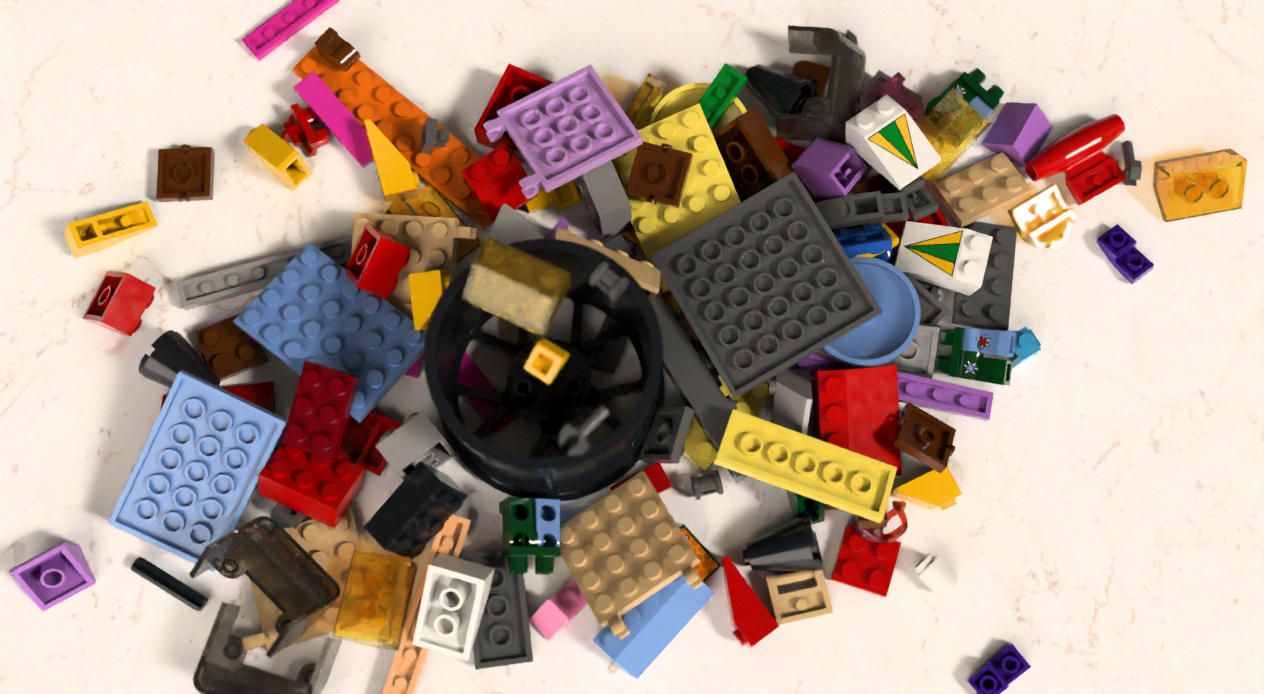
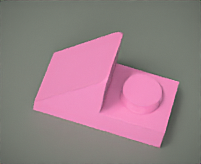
(559, 610)

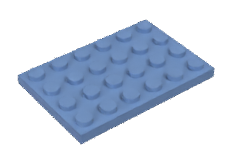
(323, 318)
(196, 468)

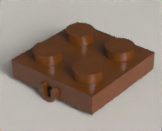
(185, 174)
(659, 174)
(229, 349)
(924, 437)

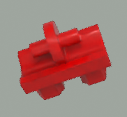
(299, 131)

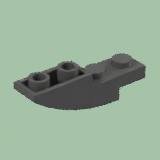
(863, 209)

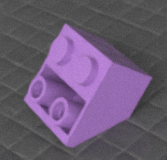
(829, 168)

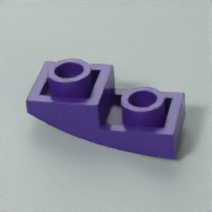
(1121, 252)
(999, 671)

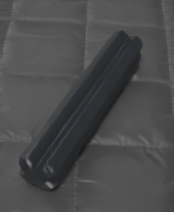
(169, 584)

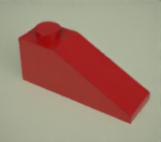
(746, 610)

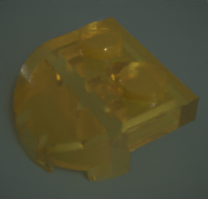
(644, 100)
(1043, 219)

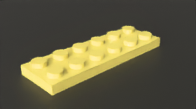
(806, 466)

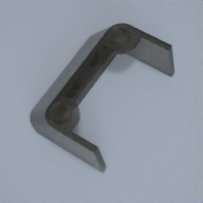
(826, 115)
(279, 570)
(223, 669)

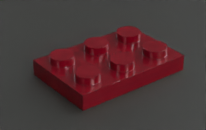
(320, 410)

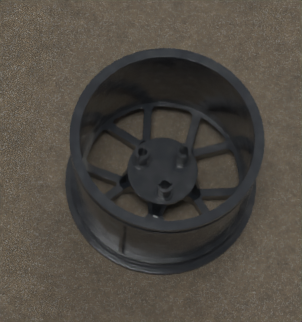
(566, 477)

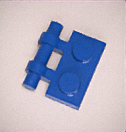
(864, 240)

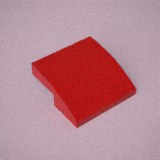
(361, 440)

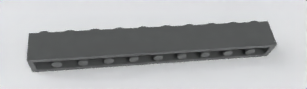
(688, 369)

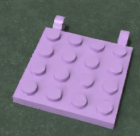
(565, 130)

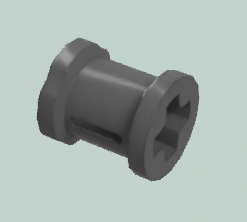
(608, 281)
(707, 485)

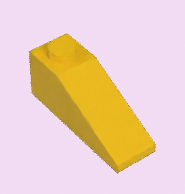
(391, 166)
(108, 229)

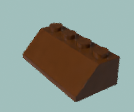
(752, 154)

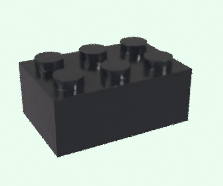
(415, 511)

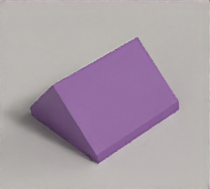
(1018, 132)
(54, 575)

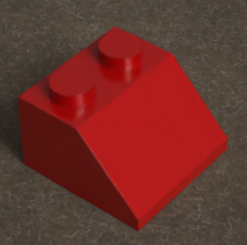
(496, 181)
(377, 261)
(120, 303)

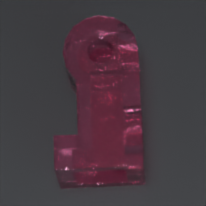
(899, 94)

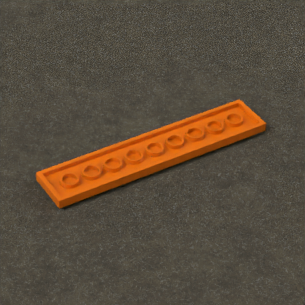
(401, 122)

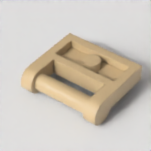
(801, 603)

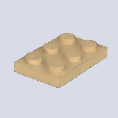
(982, 189)

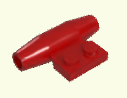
(1081, 158)

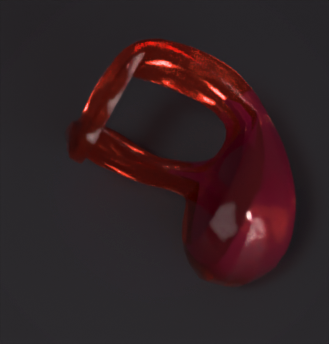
(876, 534)

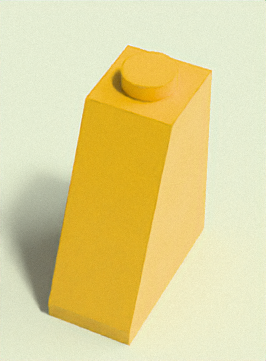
(277, 156)

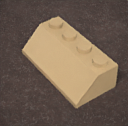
(641, 270)

